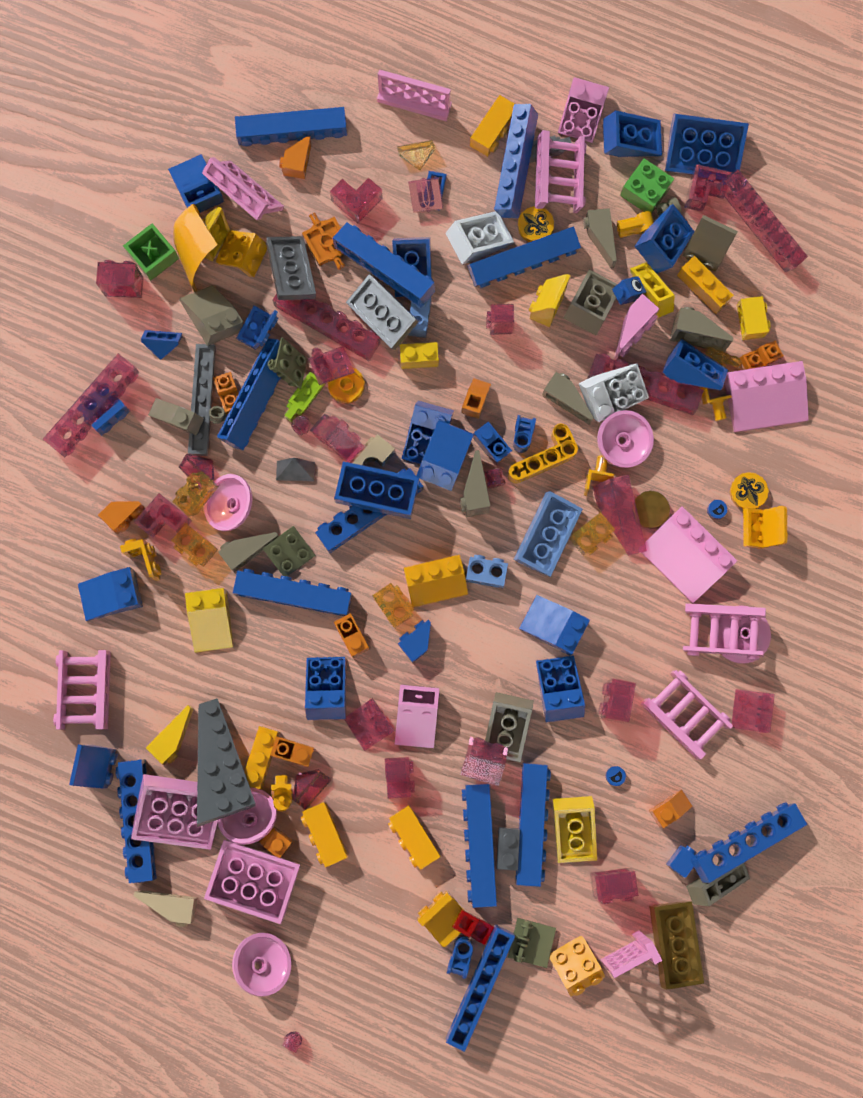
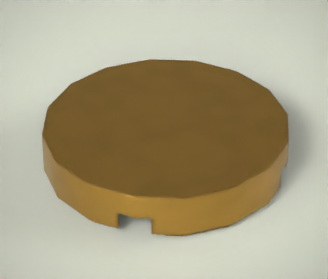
(652, 509)

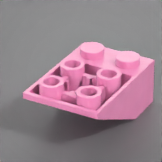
(583, 109)
(638, 319)
(417, 716)

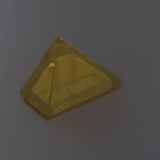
(417, 153)

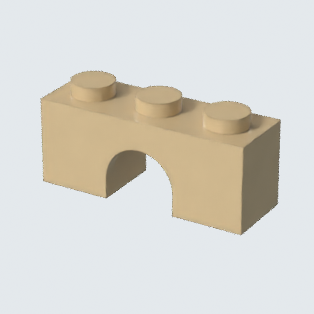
(376, 450)

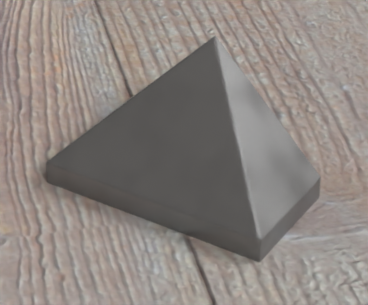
(295, 470)

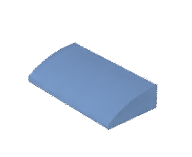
(548, 534)

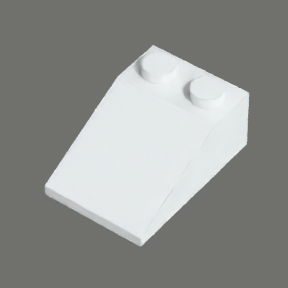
(478, 236)

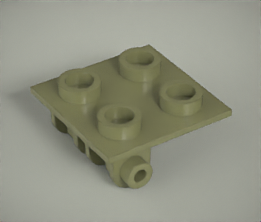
(289, 364)
(289, 551)
(532, 942)

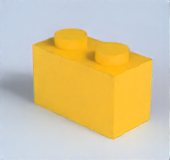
(753, 318)
(419, 355)

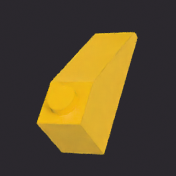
(655, 288)
(171, 737)

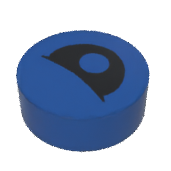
(717, 509)
(615, 776)

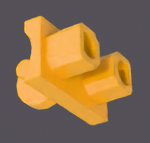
(281, 793)

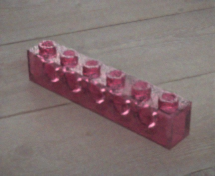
(761, 221)
(331, 330)
(91, 395)
(670, 399)

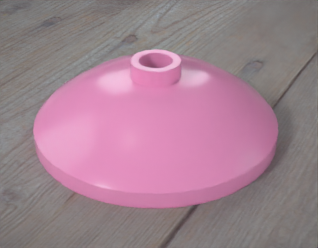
(636, 434)
(229, 503)
(764, 637)
(236, 826)
(273, 962)

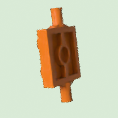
(320, 240)

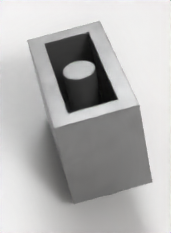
(508, 848)

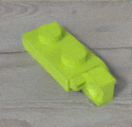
(303, 397)

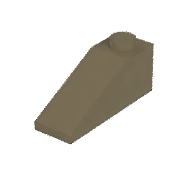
(600, 231)
(564, 393)
(176, 416)
(243, 550)
(708, 893)

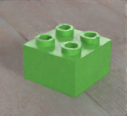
(647, 186)
(151, 252)

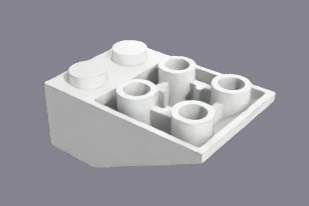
(613, 391)

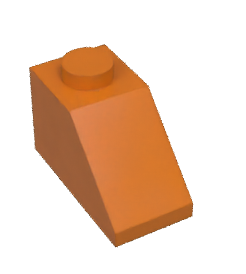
(296, 159)
(670, 809)
(276, 842)

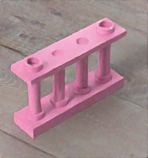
(543, 178)
(735, 614)
(100, 700)
(667, 720)

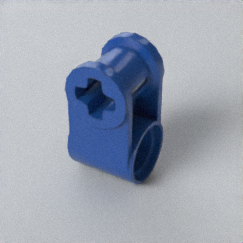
(523, 430)
(460, 961)

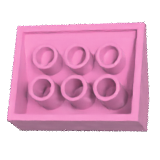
(767, 396)
(688, 555)
(169, 814)
(252, 881)

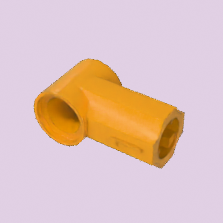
(635, 225)

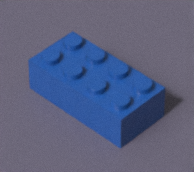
(376, 490)

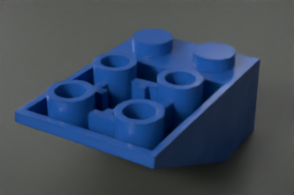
(194, 186)
(422, 427)
(325, 688)
(560, 689)

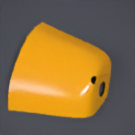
(192, 241)

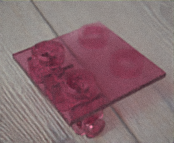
(330, 364)
(753, 711)
(368, 724)

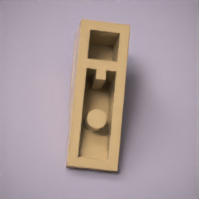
(171, 906)

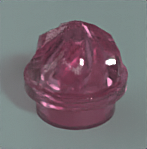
(301, 425)
(292, 1041)

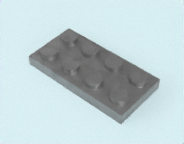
(290, 268)
(382, 312)

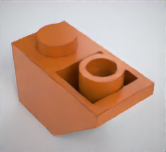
(475, 398)
(120, 514)
(351, 635)
(292, 751)

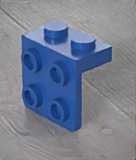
(256, 327)
(111, 417)

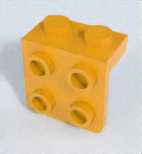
(242, 251)
(765, 527)
(140, 547)
(440, 918)
(577, 966)

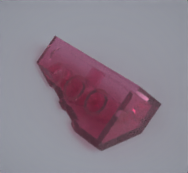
(618, 506)

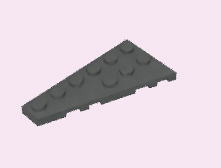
(221, 779)

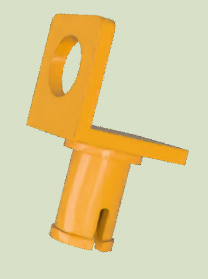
(717, 404)
(598, 474)

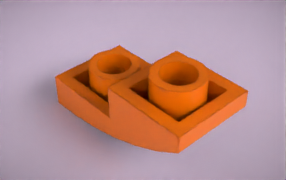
(762, 356)
(227, 390)

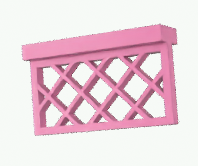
(405, 98)
(241, 188)
(631, 955)

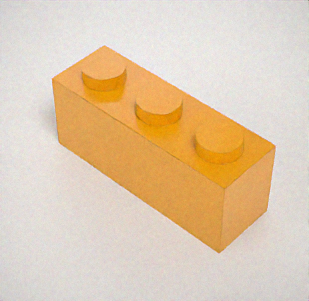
(493, 127)
(705, 285)
(260, 758)
(324, 834)
(413, 838)

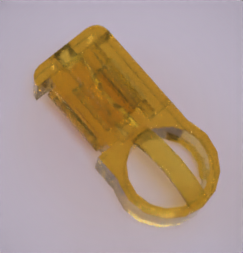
(723, 358)

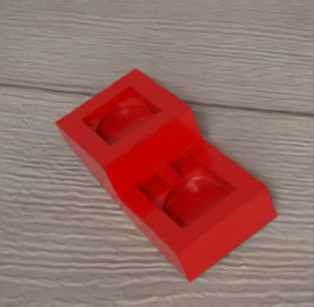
(473, 926)

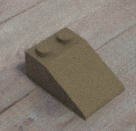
(710, 243)
(591, 302)
(212, 314)
(699, 330)
(475, 496)
(509, 723)

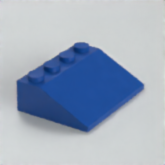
(705, 143)

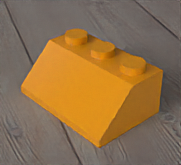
(435, 581)

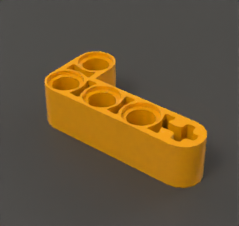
(540, 458)

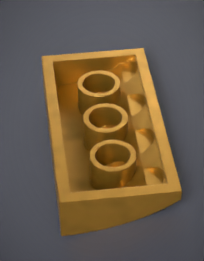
(677, 944)

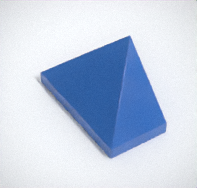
(160, 342)

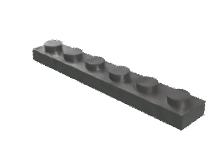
(202, 397)

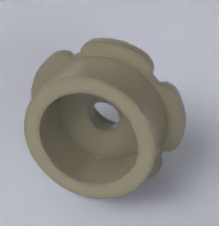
(217, 411)

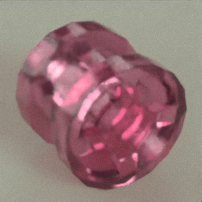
(494, 478)

